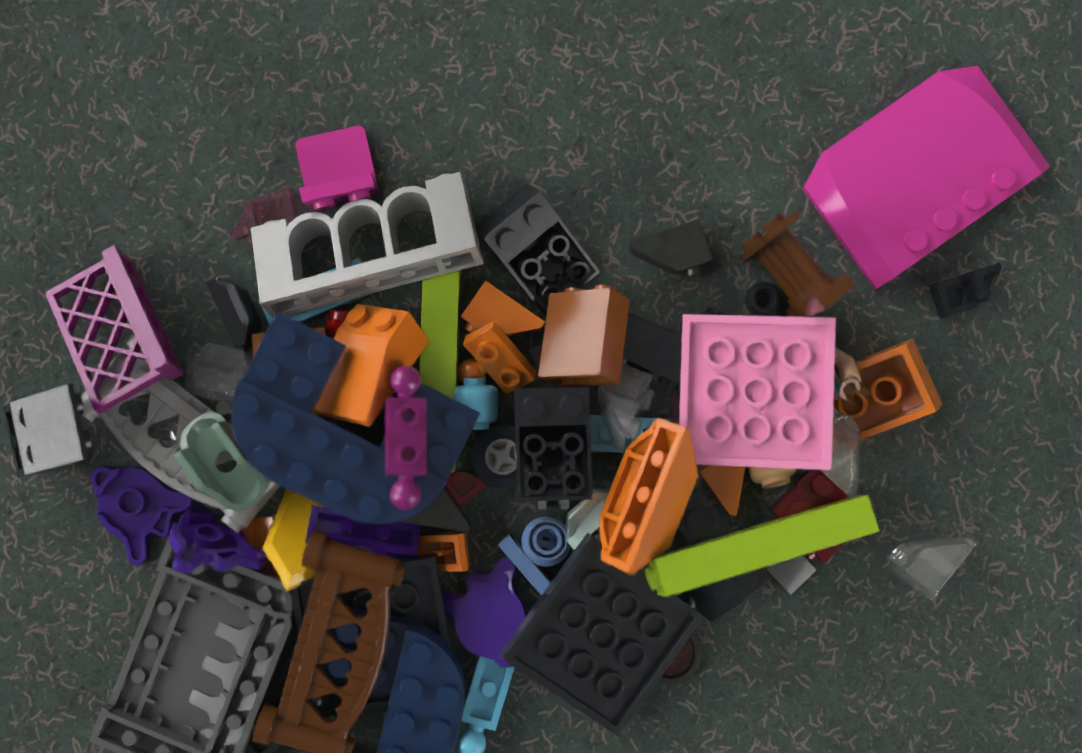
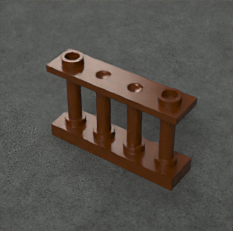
(795, 269)

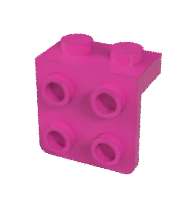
(336, 168)

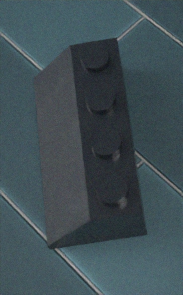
(719, 597)

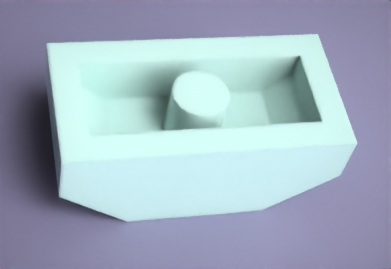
(585, 517)

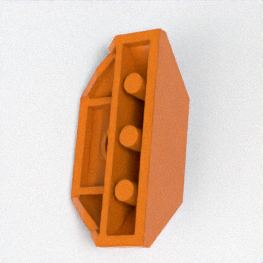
(648, 496)

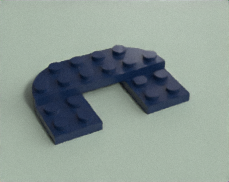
(316, 457)
(422, 682)

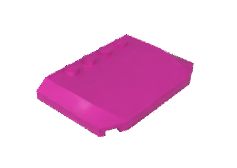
(922, 172)

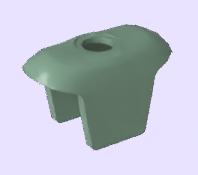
(201, 445)

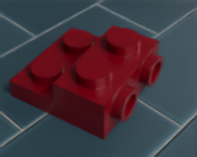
(809, 492)

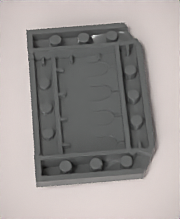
(198, 662)

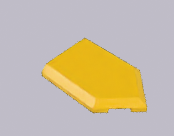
(287, 539)

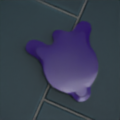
(135, 505)
(204, 541)
(488, 611)

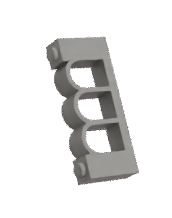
(280, 247)

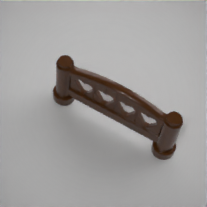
(338, 570)

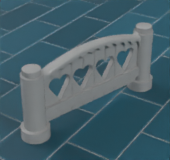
(165, 402)

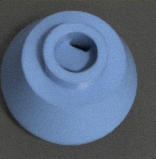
(556, 546)

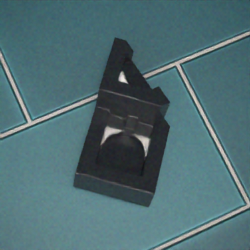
(963, 291)

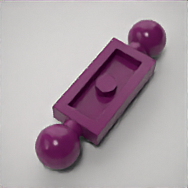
(405, 437)

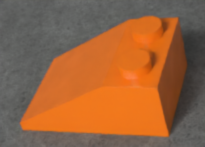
(376, 345)
(898, 390)

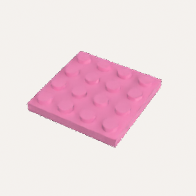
(758, 390)

